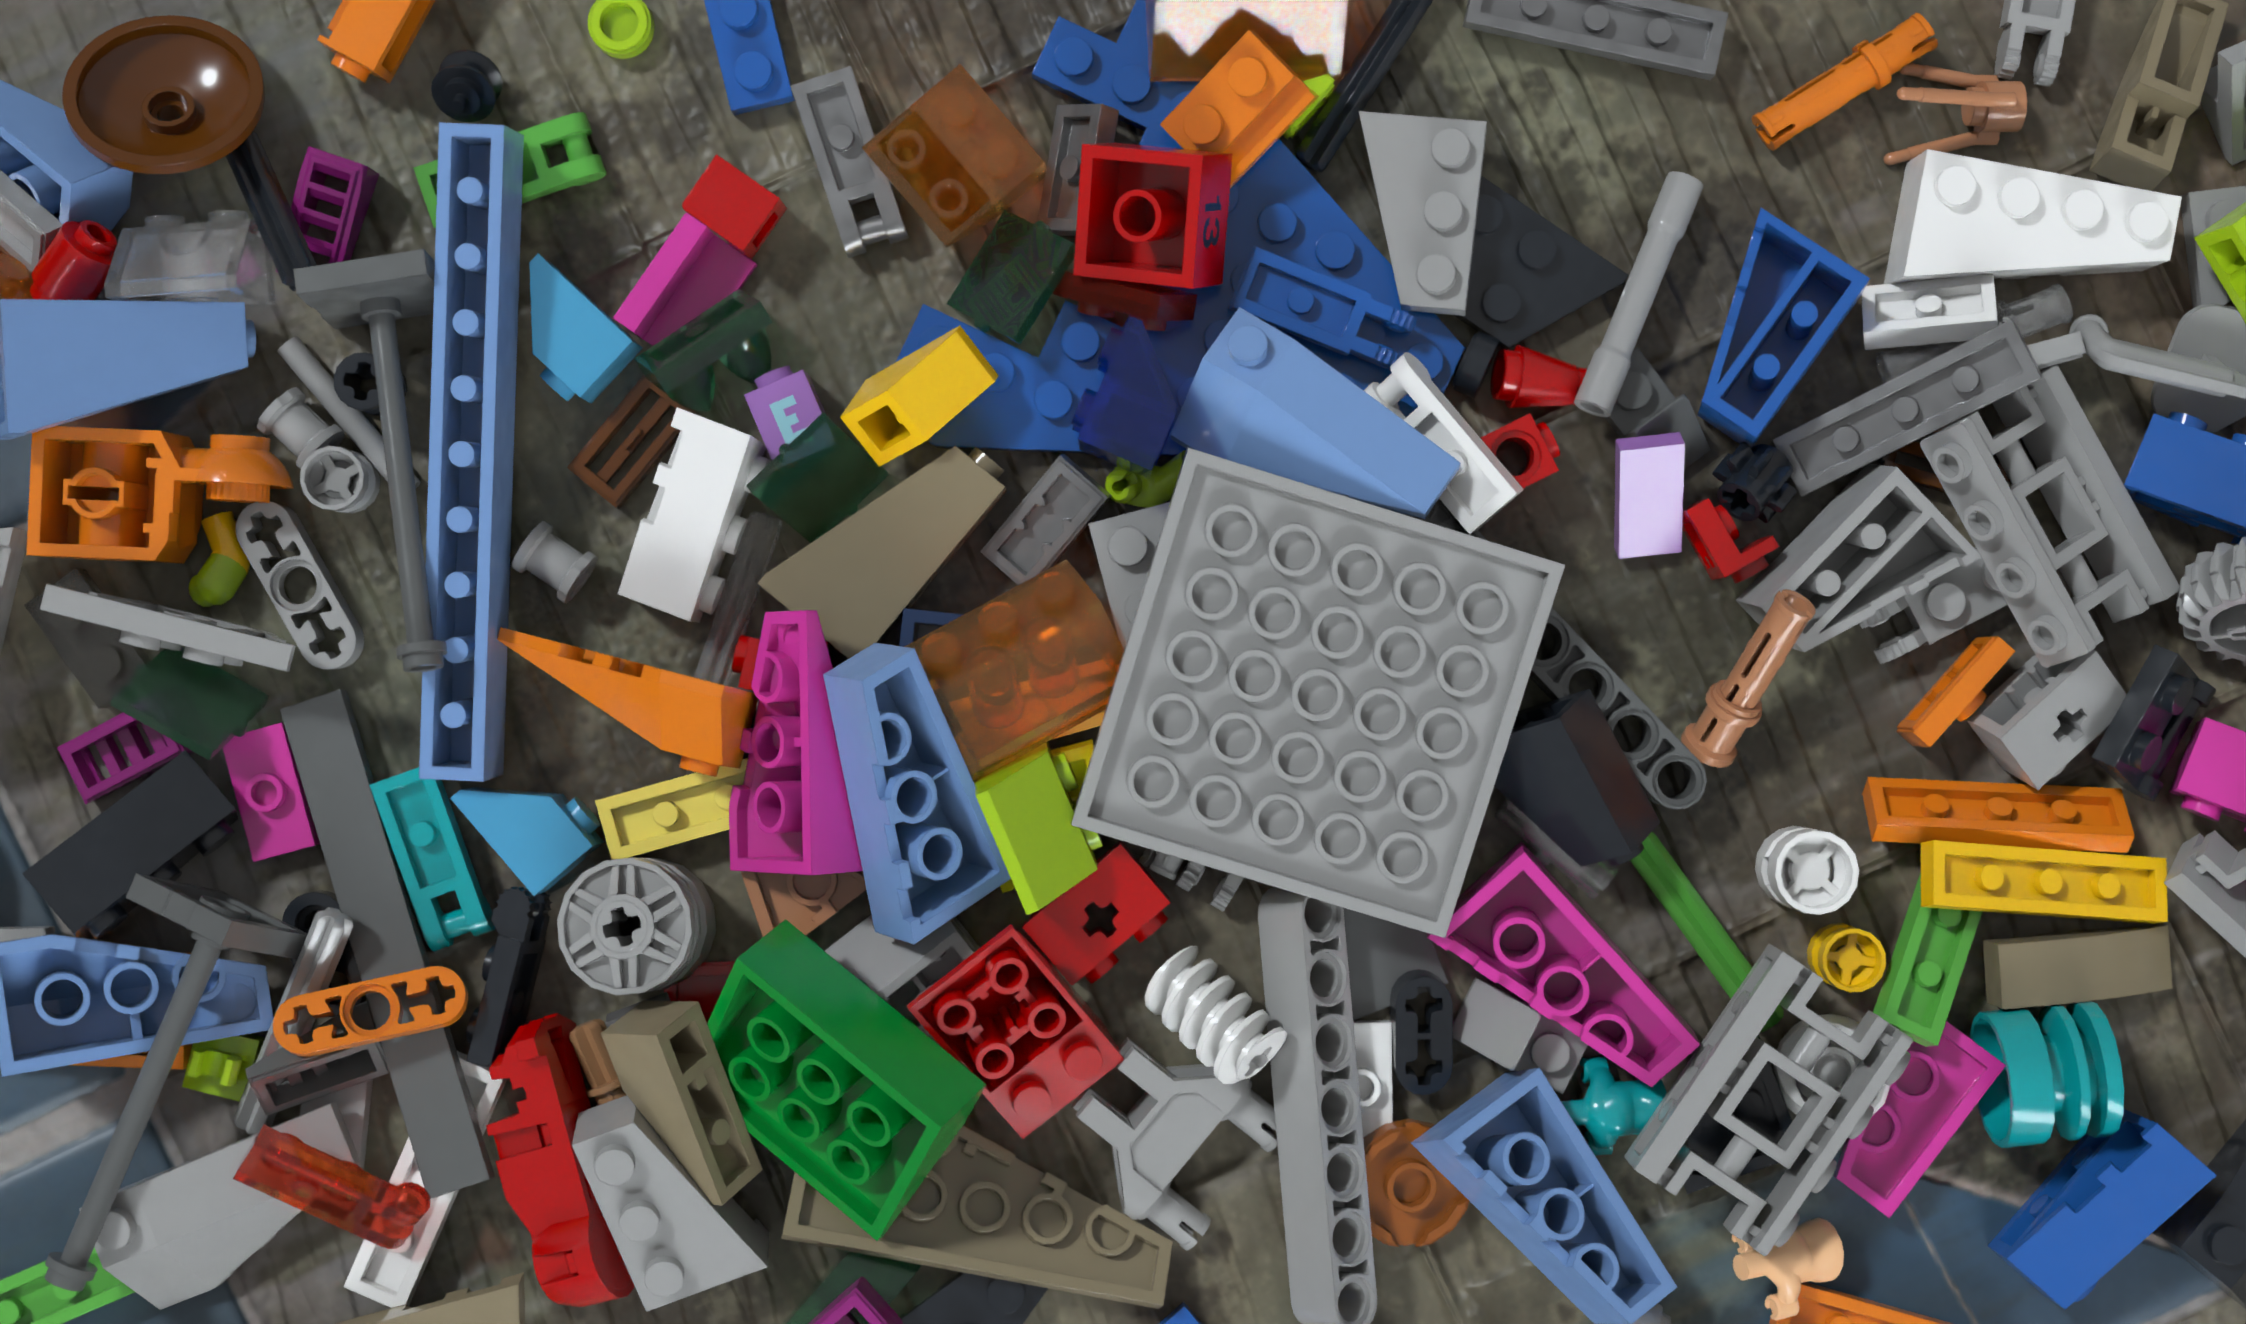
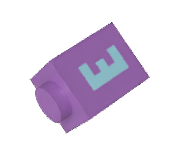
(783, 406)

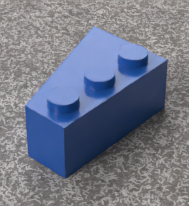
(2191, 474)
(2099, 1207)

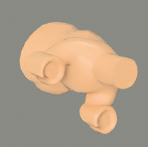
(1809, 1255)

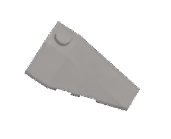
(197, 1223)

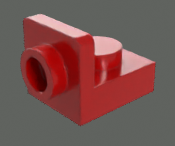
(1713, 537)

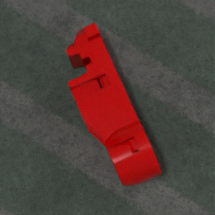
(541, 1173)

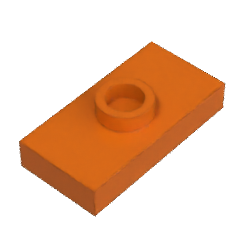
(1956, 692)

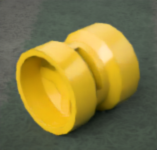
(1860, 959)

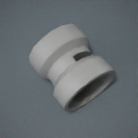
(328, 475)

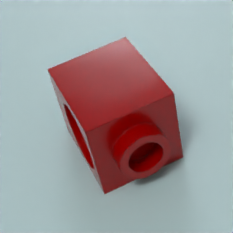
(1536, 442)

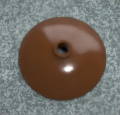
(163, 94)

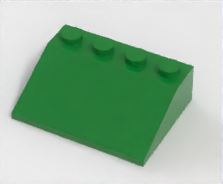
(836, 1077)

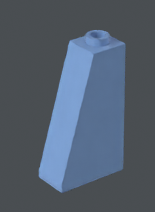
(104, 354)

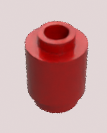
(74, 263)

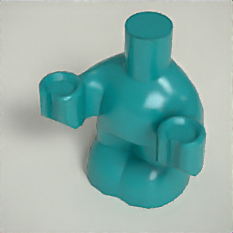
(1612, 1106)

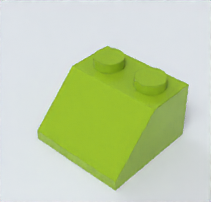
(1032, 827)

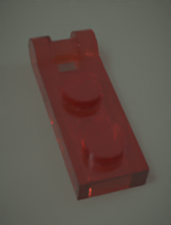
(332, 1188)

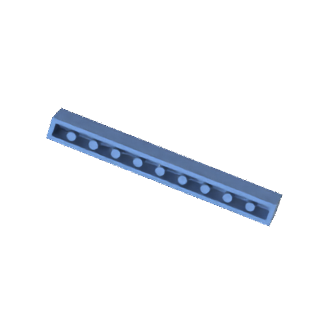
(471, 447)

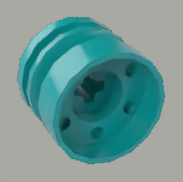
(2055, 1074)

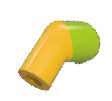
(224, 567)

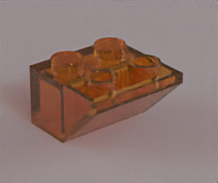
(956, 158)

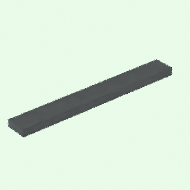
(385, 940)

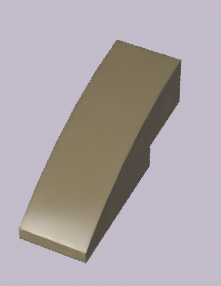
(2159, 92)
(2077, 966)

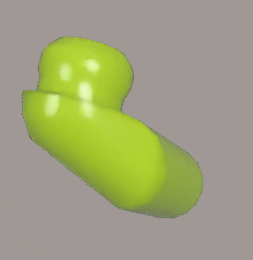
(1143, 492)

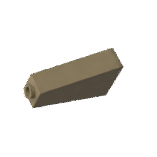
(888, 550)

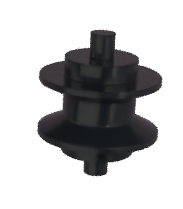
(467, 86)

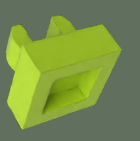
(220, 1065)

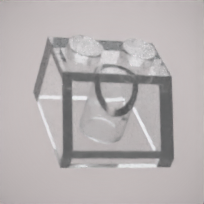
(192, 261)

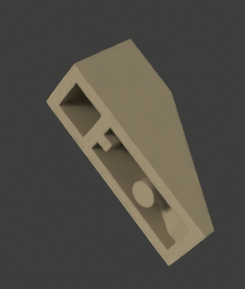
(684, 1093)

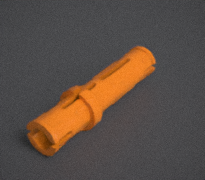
(1866, 67)

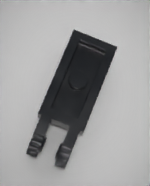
(509, 973)

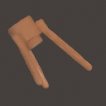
(1985, 104)

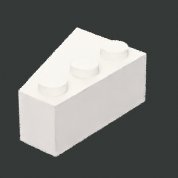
(693, 518)

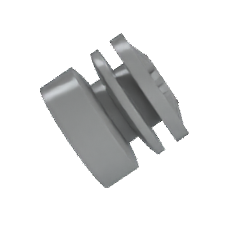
(673, 934)

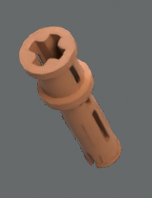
(1736, 701)

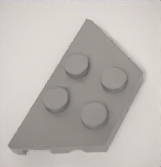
(160, 626)

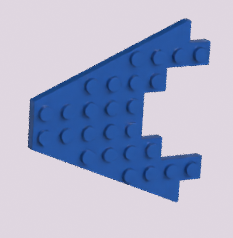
(1269, 208)

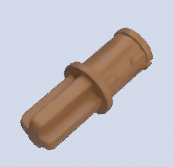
(596, 1061)

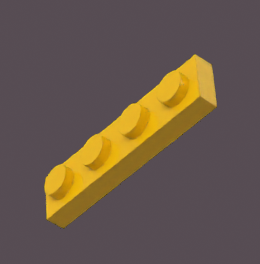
(2043, 882)

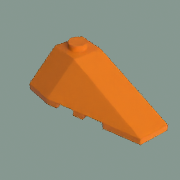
(662, 706)

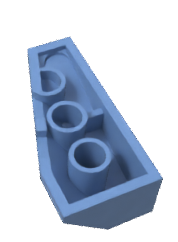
(53, 165)
(1295, 416)
(104, 1000)

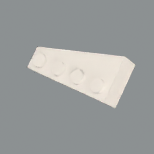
(2022, 222)

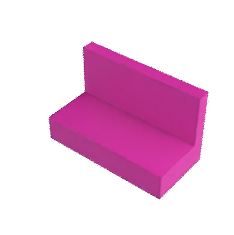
(683, 281)

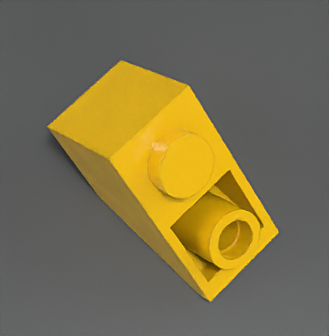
(917, 395)

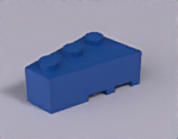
(1776, 326)

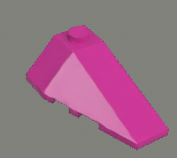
(794, 794)

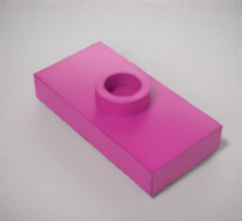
(269, 793)

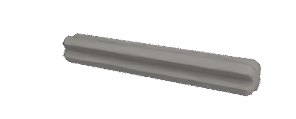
(310, 974)

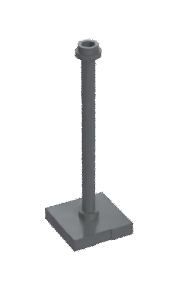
(377, 294)
(217, 925)

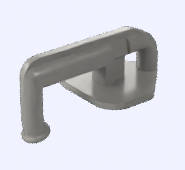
(2196, 375)

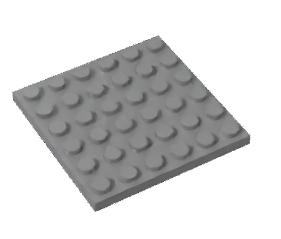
(1316, 693)

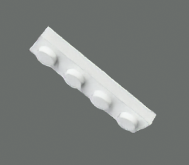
(394, 1274)

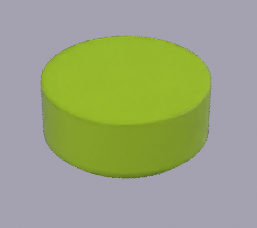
(621, 27)

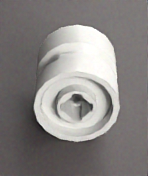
(1807, 869)

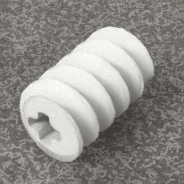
(1209, 1020)

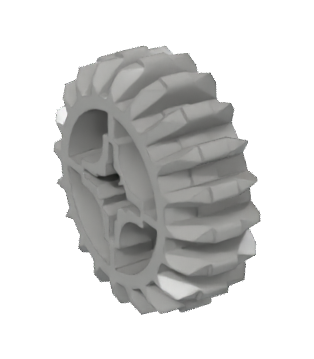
(2214, 601)

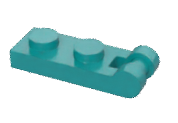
(431, 857)

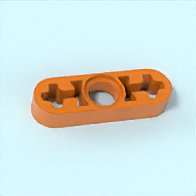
(325, 1037)

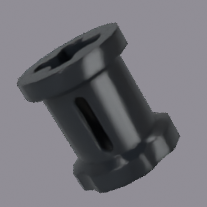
(348, 381)

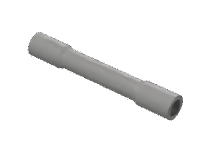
(1612, 359)

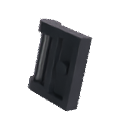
(2152, 722)

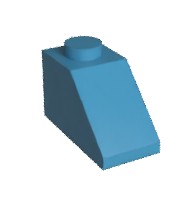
(574, 335)
(532, 832)

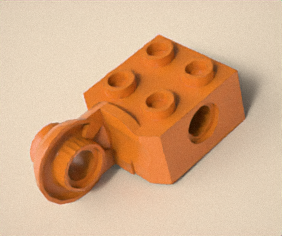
(137, 490)

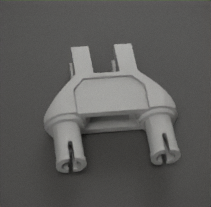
(1166, 1130)

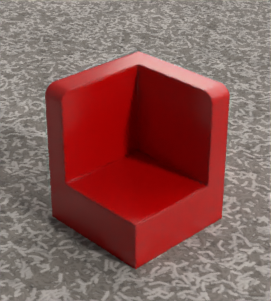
(734, 206)

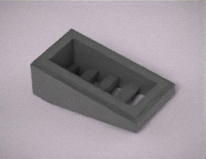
(317, 1074)

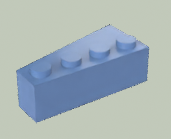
(908, 795)

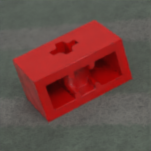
(1061, 926)

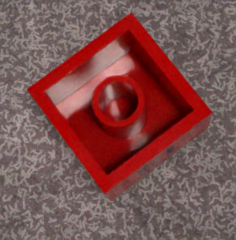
(1152, 214)

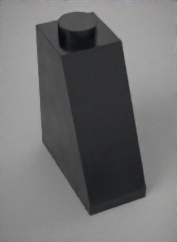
(1576, 781)

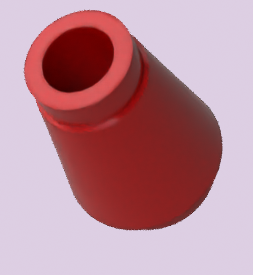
(1534, 379)

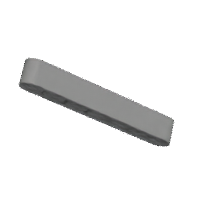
(1317, 1110)

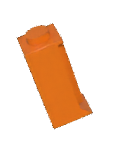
(374, 35)

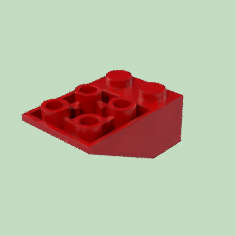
(1018, 1030)

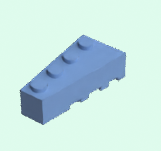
(1548, 1195)

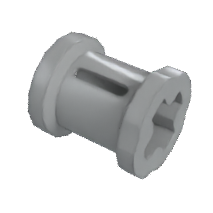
(298, 425)
(554, 562)

